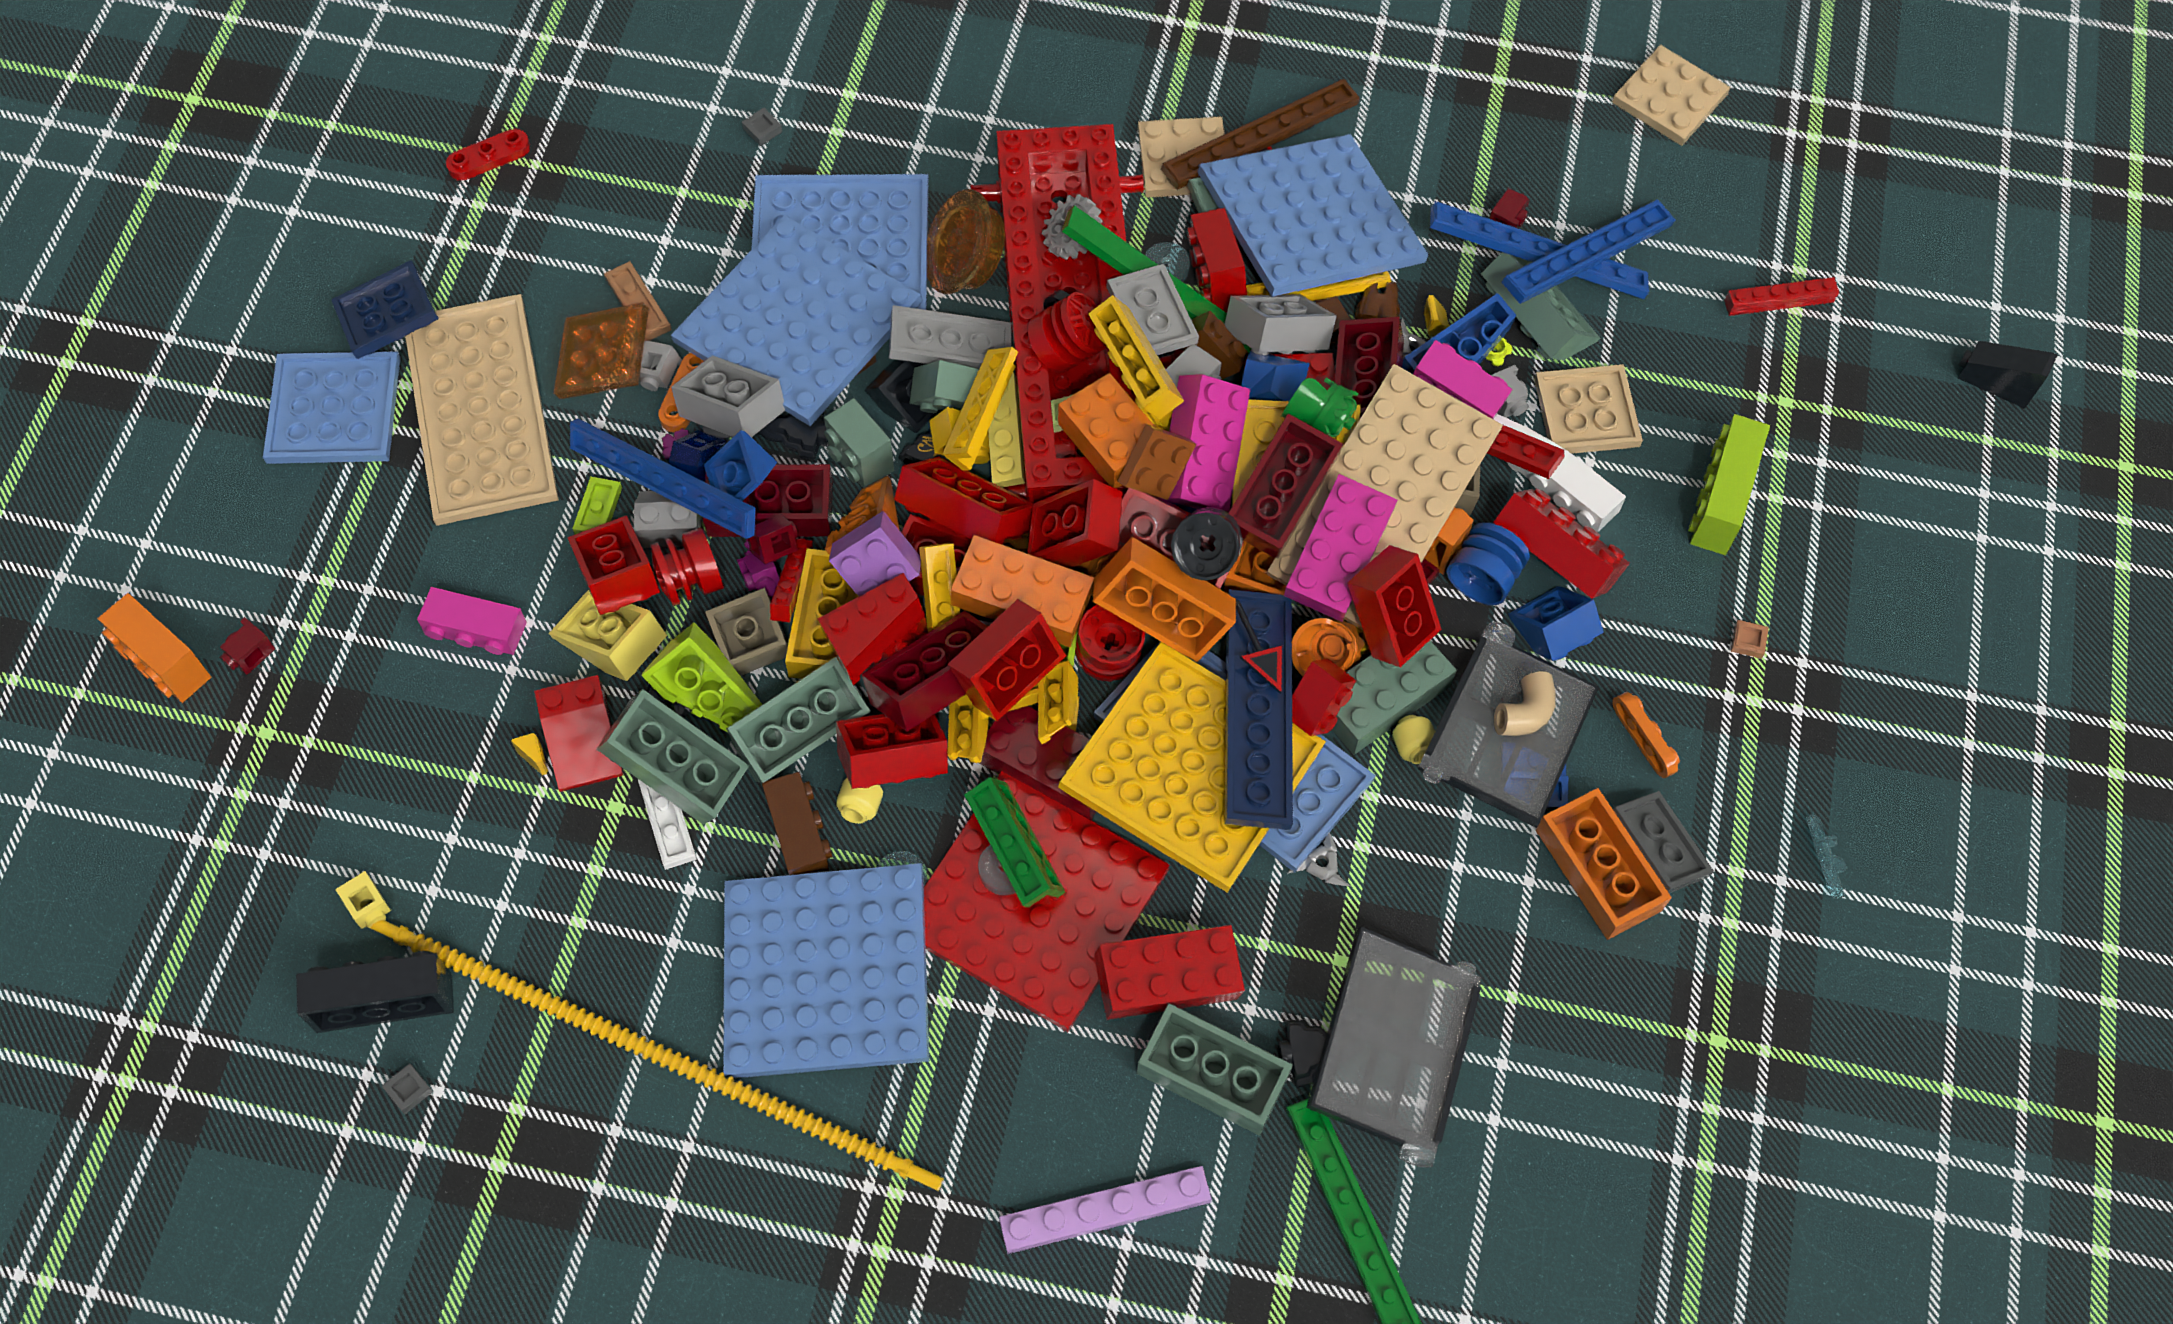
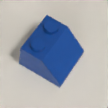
(1557, 622)

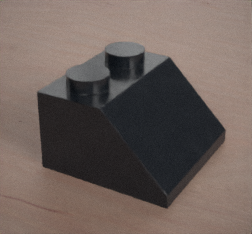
(892, 395)

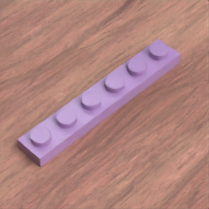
(1104, 1209)

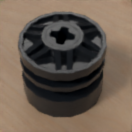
(1207, 562)

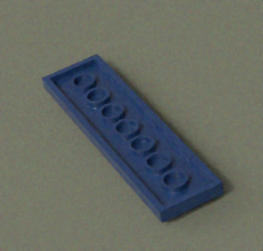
(1259, 718)

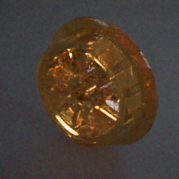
(964, 243)

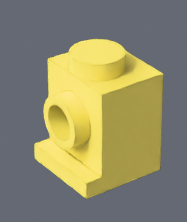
(359, 893)

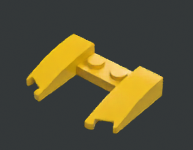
(1056, 708)

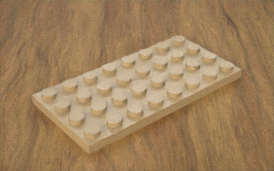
(480, 411)
(1412, 448)

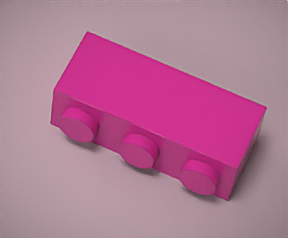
(1462, 379)
(471, 621)

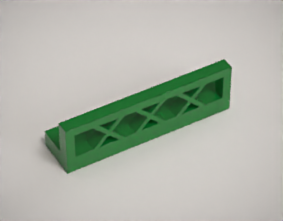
(1013, 841)

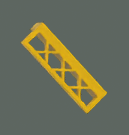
(980, 407)

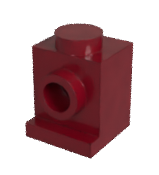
(1511, 209)
(773, 539)
(246, 648)

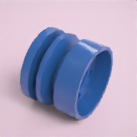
(1488, 563)

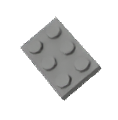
(1156, 308)

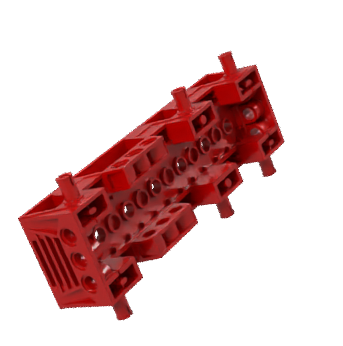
(1032, 172)

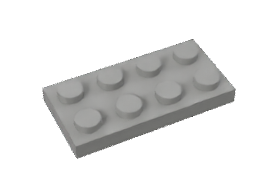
(935, 336)

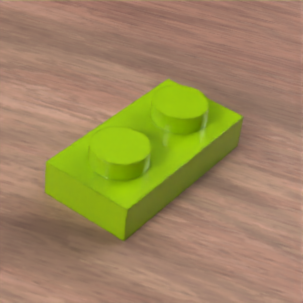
(597, 504)

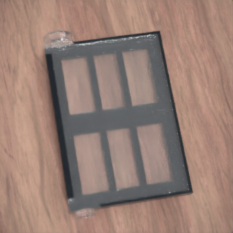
(1502, 770)
(1396, 1044)

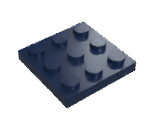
(384, 309)

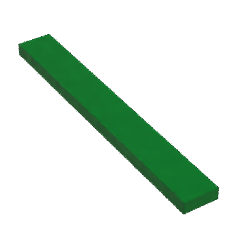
(1128, 259)
(1352, 1216)

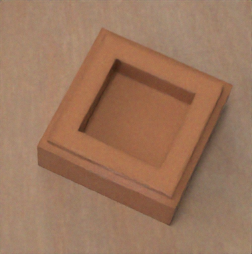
(1749, 639)

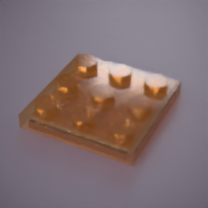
(601, 351)

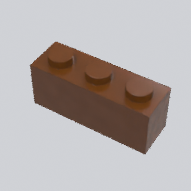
(797, 824)

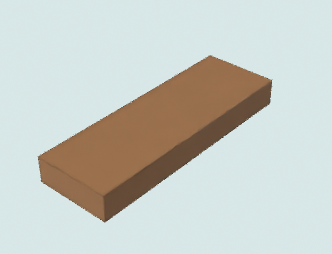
(631, 290)

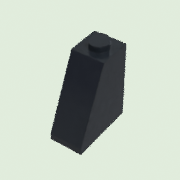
(2006, 370)

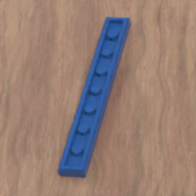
(1531, 247)
(1588, 251)
(663, 478)

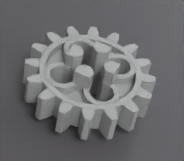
(1056, 240)

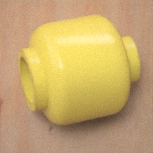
(1413, 737)
(859, 803)

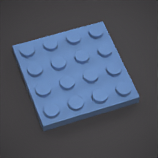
(332, 408)

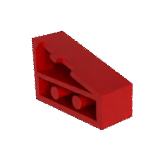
(871, 624)

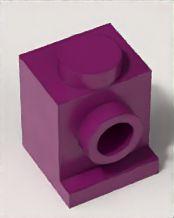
(758, 575)

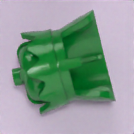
(1323, 409)

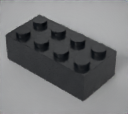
(374, 992)

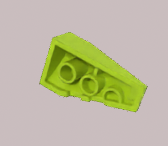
(701, 679)

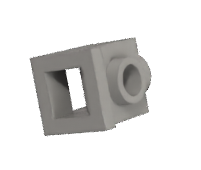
(658, 365)
(1516, 402)

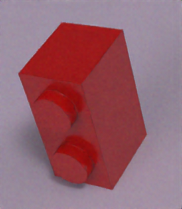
(1320, 697)

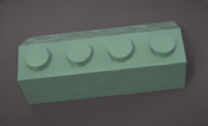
(1546, 317)
(796, 720)

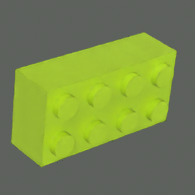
(1728, 484)

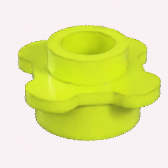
(1503, 349)

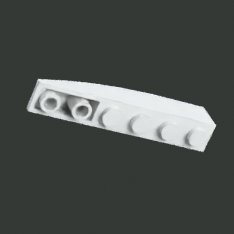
(1574, 485)

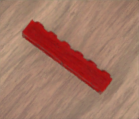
(1781, 296)
(787, 589)

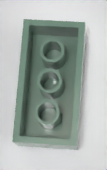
(1390, 693)
(673, 757)
(1214, 1069)

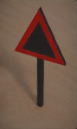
(1264, 662)

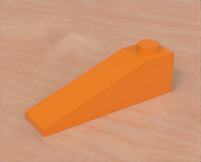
(866, 505)

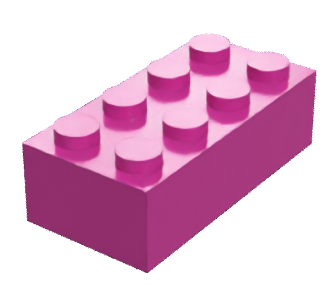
(1215, 421)
(1340, 546)

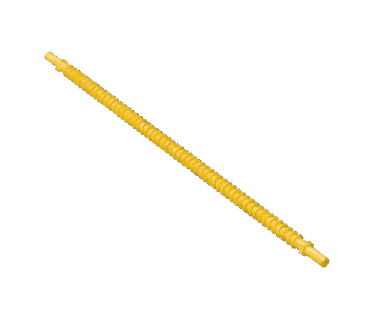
(903, 1167)

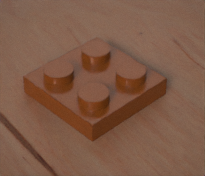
(1157, 462)

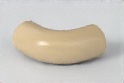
(1533, 712)

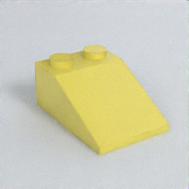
(611, 641)

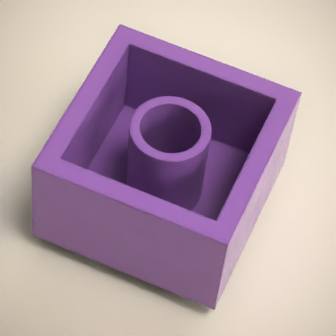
(874, 555)

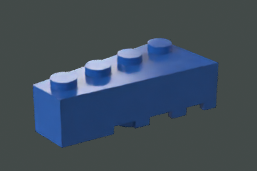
(1472, 334)

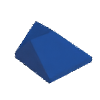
(1273, 377)
(739, 466)

